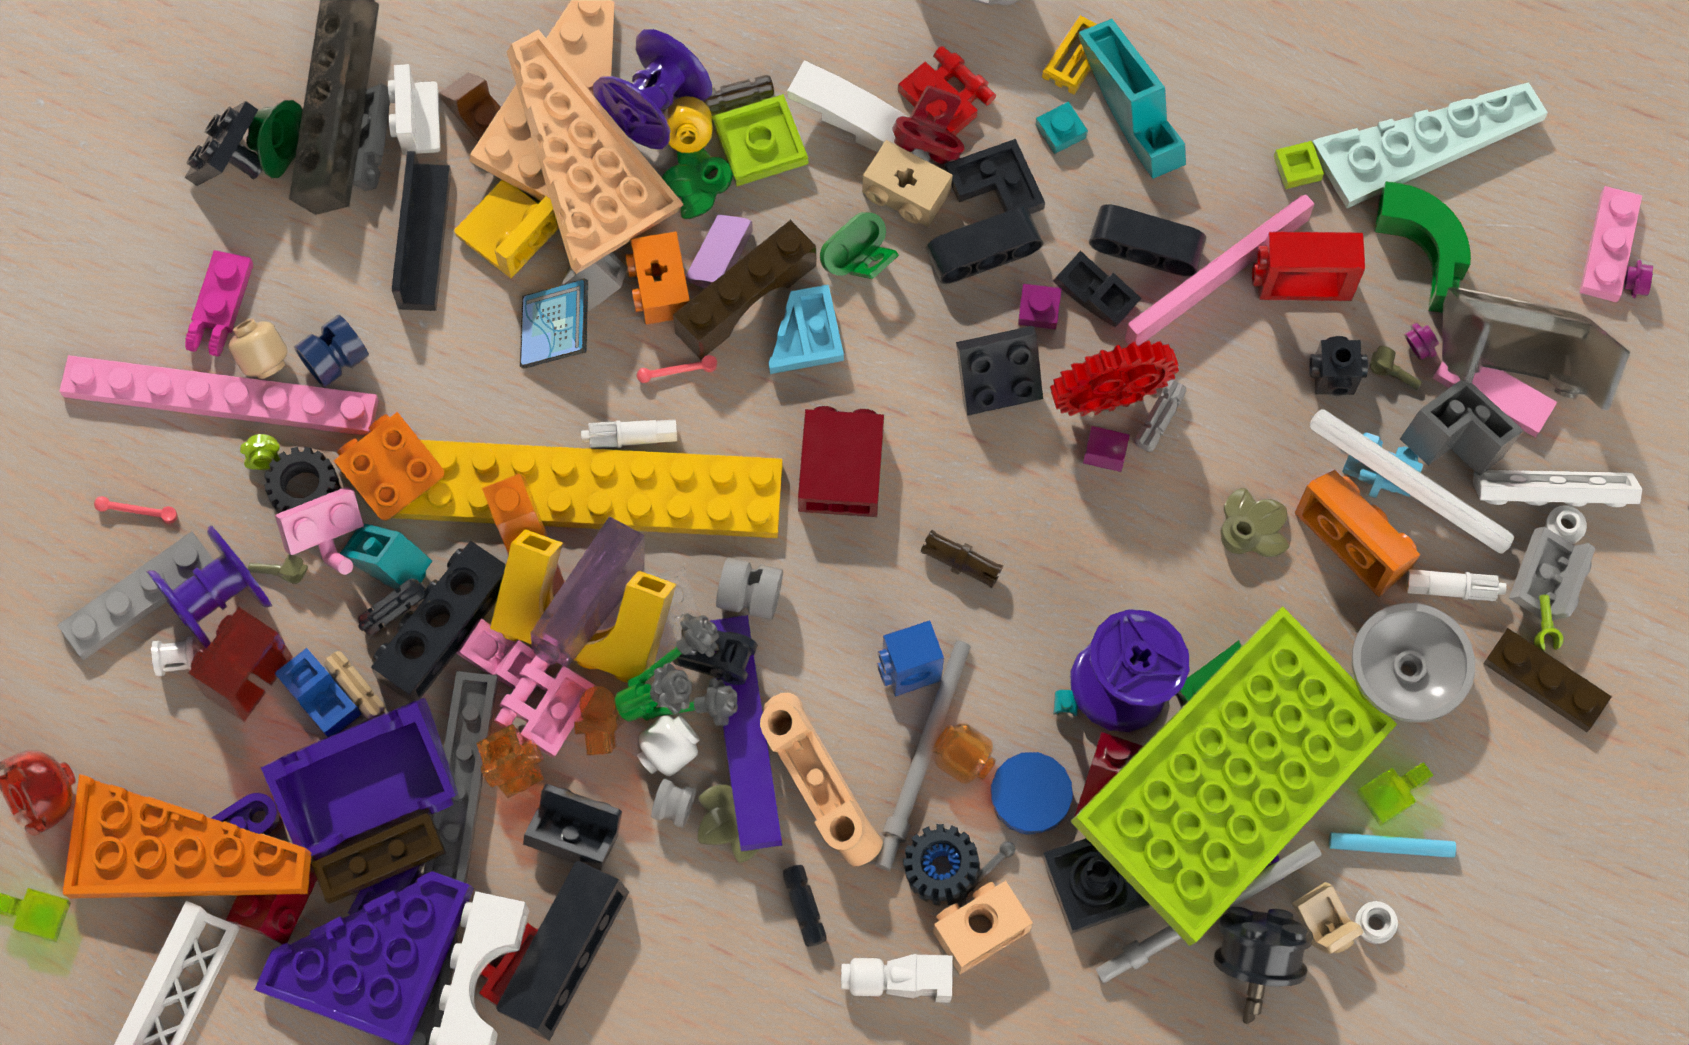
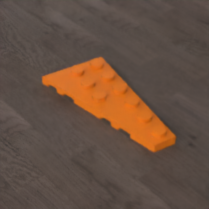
(156, 849)

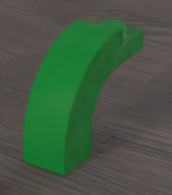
(1432, 226)

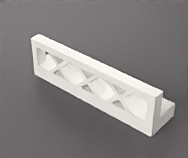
(166, 974)

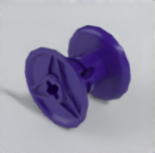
(668, 72)
(210, 587)
(1129, 670)

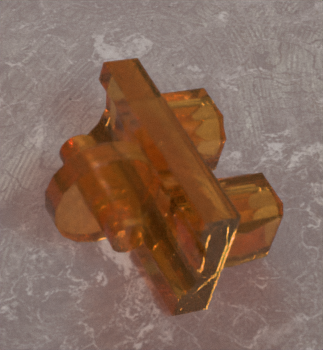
(598, 720)

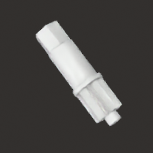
(629, 433)
(1455, 585)

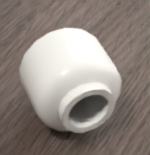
(667, 745)

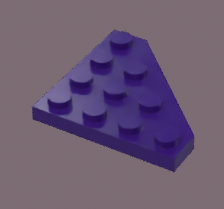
(375, 963)

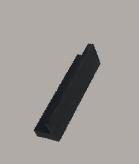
(421, 235)
(563, 949)

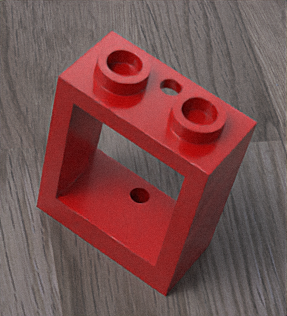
(1309, 266)

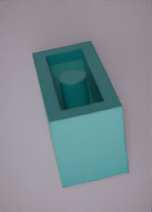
(386, 555)

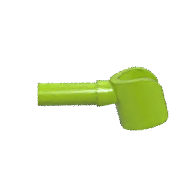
(1547, 626)

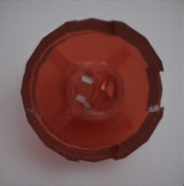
(37, 788)

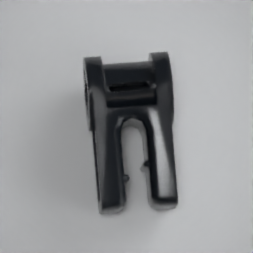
(728, 661)

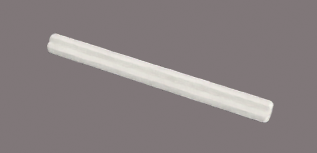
(1411, 481)

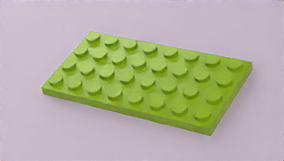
(1233, 775)

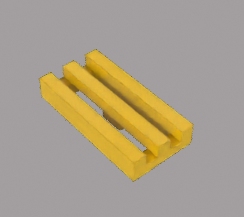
(1062, 78)

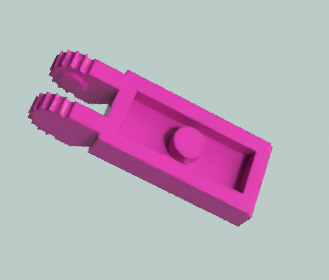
(219, 300)

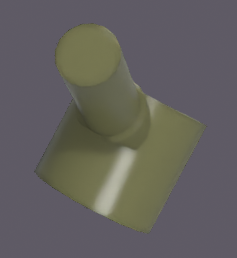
(1383, 365)
(291, 570)

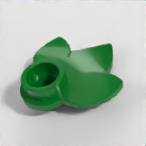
(691, 181)

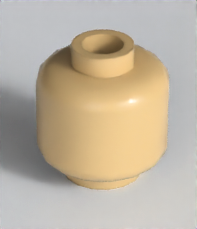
(258, 348)

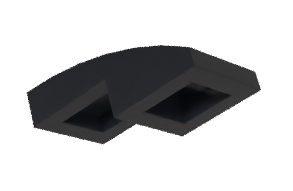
(1095, 290)

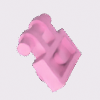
(555, 713)

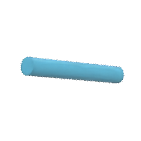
(1394, 845)

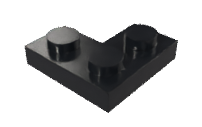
(997, 169)

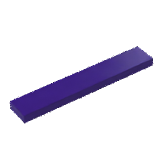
(749, 757)

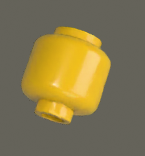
(689, 124)

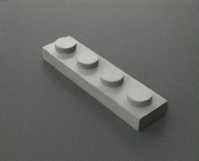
(132, 597)

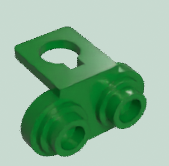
(856, 247)

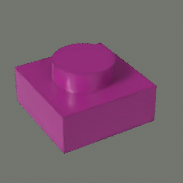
(1039, 306)

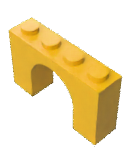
(620, 650)

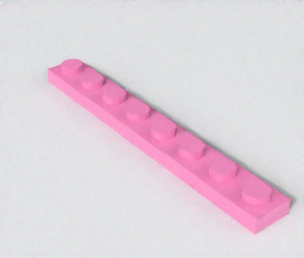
(218, 395)

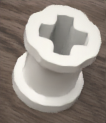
(173, 655)

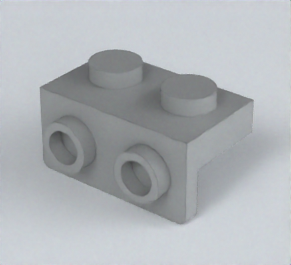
(1552, 569)

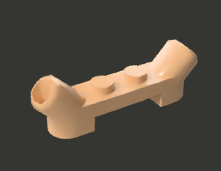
(819, 780)

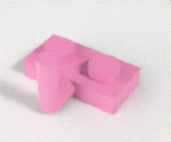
(319, 524)

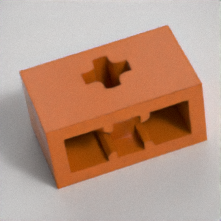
(657, 257)

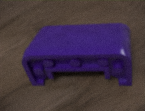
(361, 778)

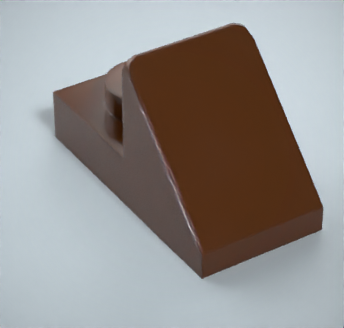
(471, 103)

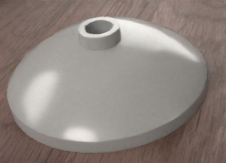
(1428, 644)

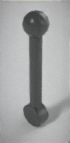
(1006, 849)

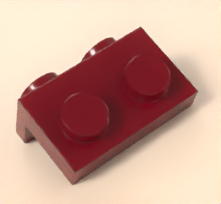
(271, 914)

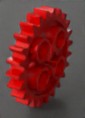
(1114, 378)

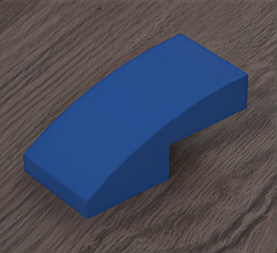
(318, 693)

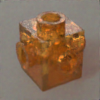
(510, 761)

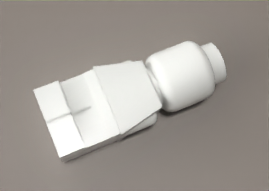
(902, 977)

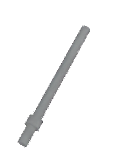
(897, 826)
(1137, 953)

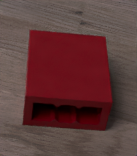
(841, 462)

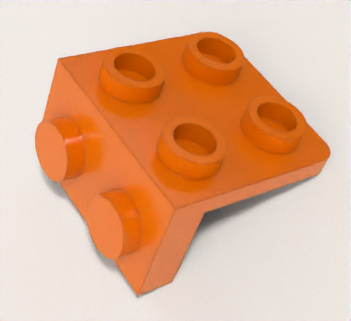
(389, 466)

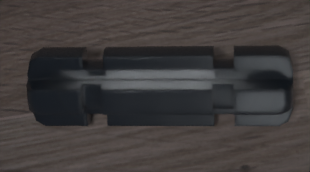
(391, 606)
(804, 905)

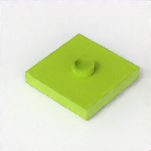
(760, 140)

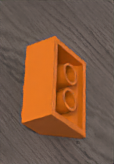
(1356, 531)

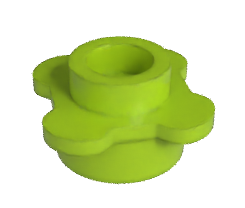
(260, 451)

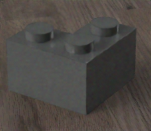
(1465, 423)

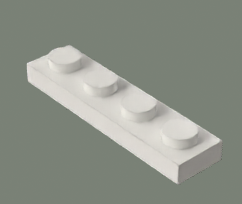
(1557, 486)

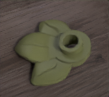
(1257, 522)
(720, 823)

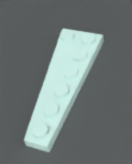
(1407, 148)

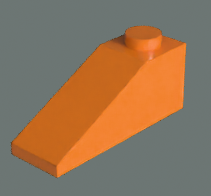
(515, 511)

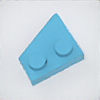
(807, 332)

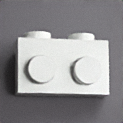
(416, 114)

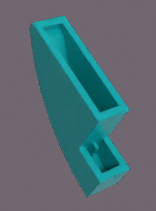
(1133, 97)

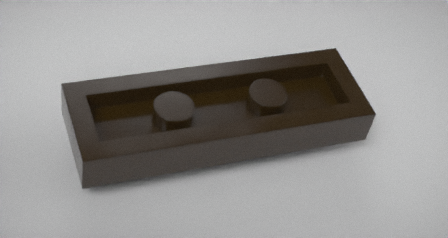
(1547, 680)
(378, 858)

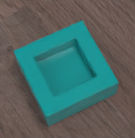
(1061, 127)

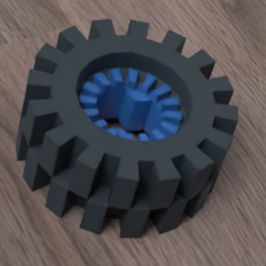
(961, 855)

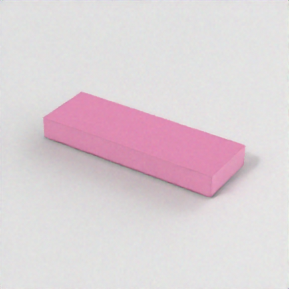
(1516, 399)

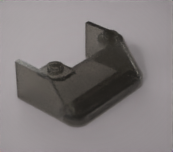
(1531, 342)

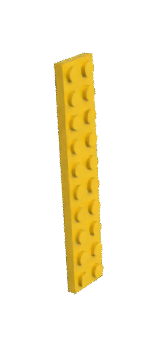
(589, 485)

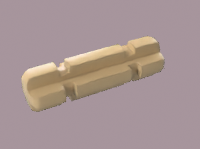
(354, 685)

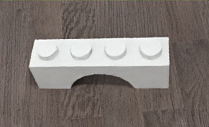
(492, 929)

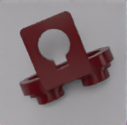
(929, 135)

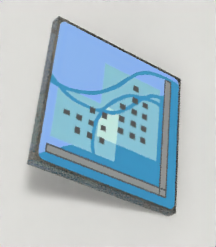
(554, 323)

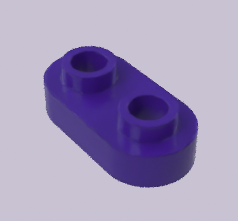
(243, 810)

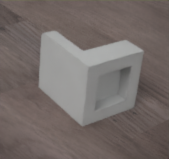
(603, 278)

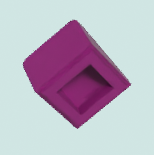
(1106, 449)

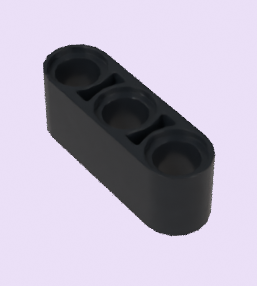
(1147, 240)
(984, 245)

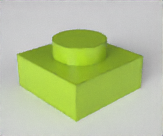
(1298, 165)

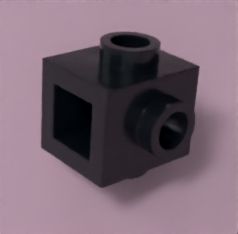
(1338, 366)

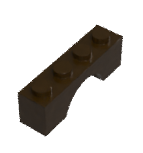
(717, 309)

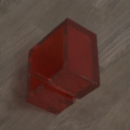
(239, 649)

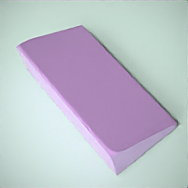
(719, 250)

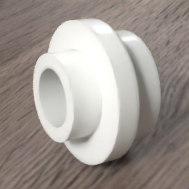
(1572, 514)
(1385, 914)

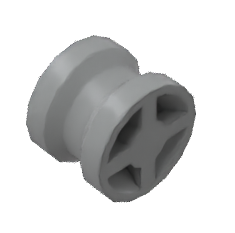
(673, 803)

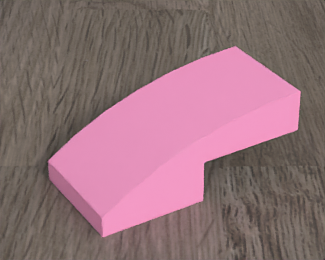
(495, 653)

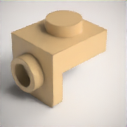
(1327, 919)

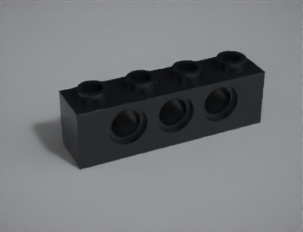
(414, 676)

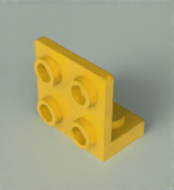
(508, 227)

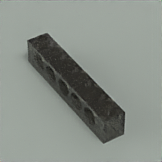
(334, 105)

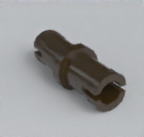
(961, 558)

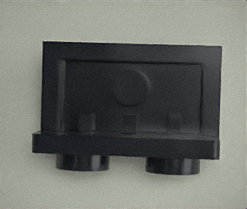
(573, 827)

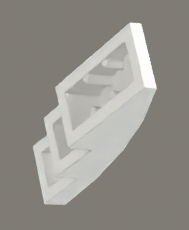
(847, 106)

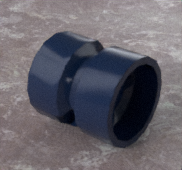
(331, 351)

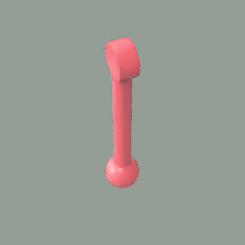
(708, 364)
(167, 514)

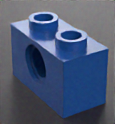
(910, 658)

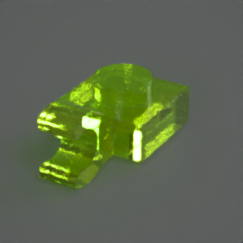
(1391, 794)
(36, 914)

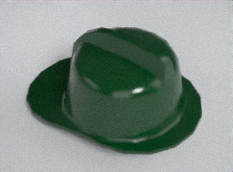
(275, 136)

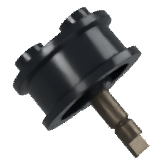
(1262, 951)

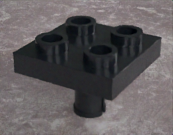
(224, 146)
(999, 370)
(1089, 886)

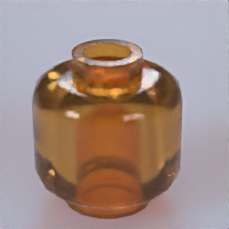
(964, 753)

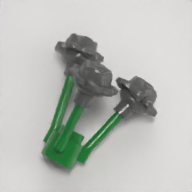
(672, 686)

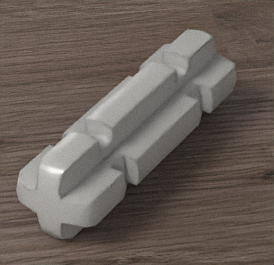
(1160, 416)

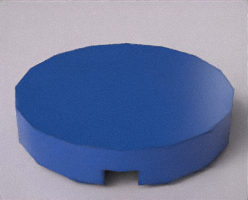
(1031, 793)

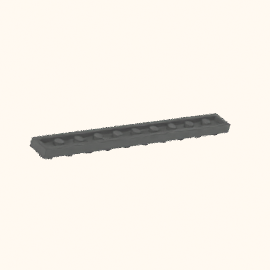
(467, 724)

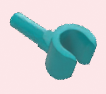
(1065, 702)

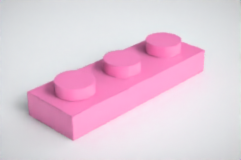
(1610, 244)

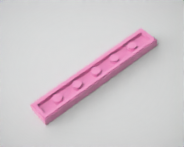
(1216, 273)

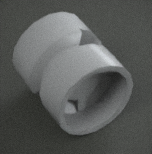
(749, 588)

